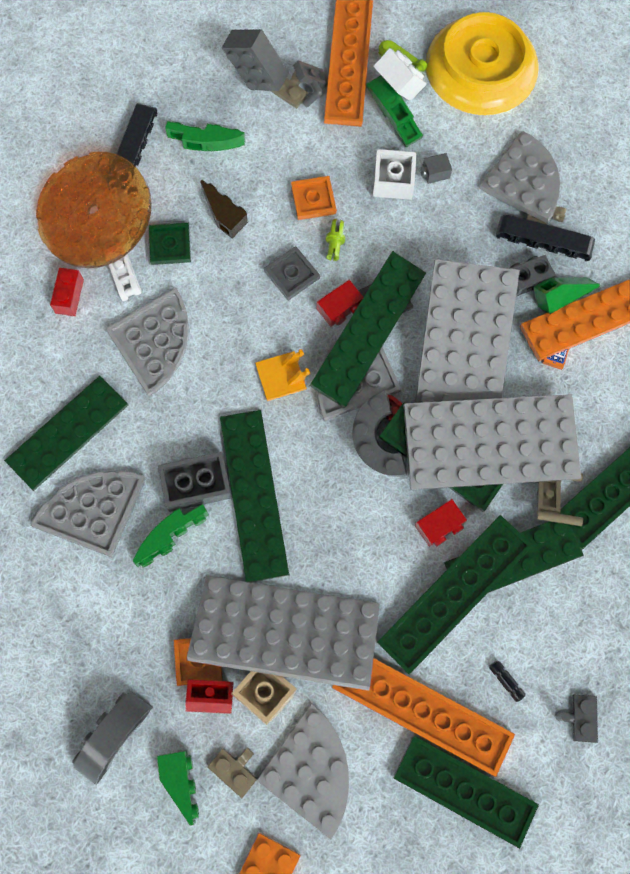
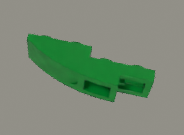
(395, 110)
(211, 139)
(160, 538)

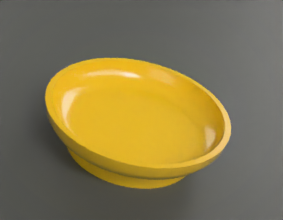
(482, 64)

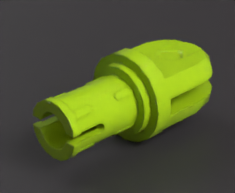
(335, 240)

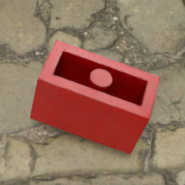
(67, 292)
(339, 303)
(441, 523)
(209, 696)

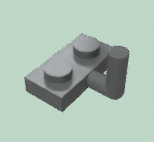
(313, 76)
(583, 718)

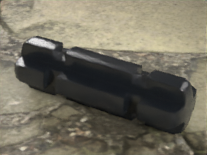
(507, 681)

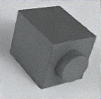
(436, 168)

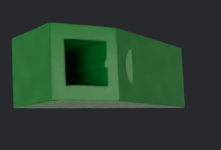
(559, 292)
(173, 775)

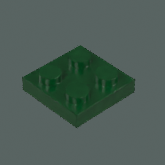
(169, 243)

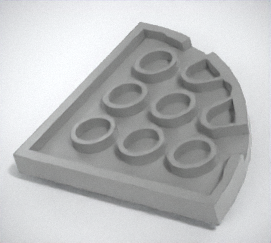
(526, 178)
(153, 340)
(377, 379)
(92, 510)
(311, 773)

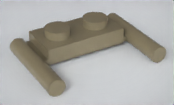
(550, 502)

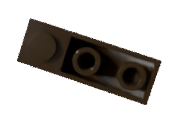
(226, 214)

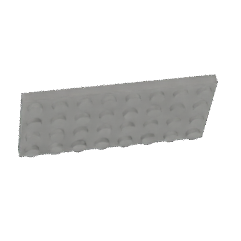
(466, 332)
(491, 441)
(285, 632)

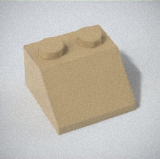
(264, 694)

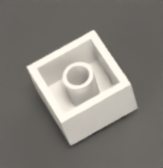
(400, 74)
(394, 174)

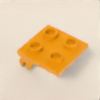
(282, 375)

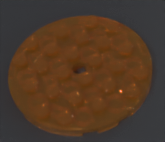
(110, 232)

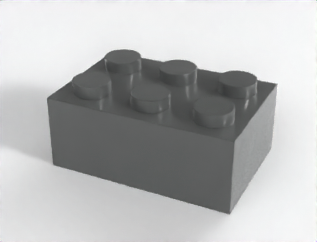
(255, 59)
(194, 481)

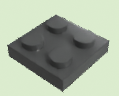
(292, 273)

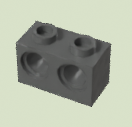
(530, 276)

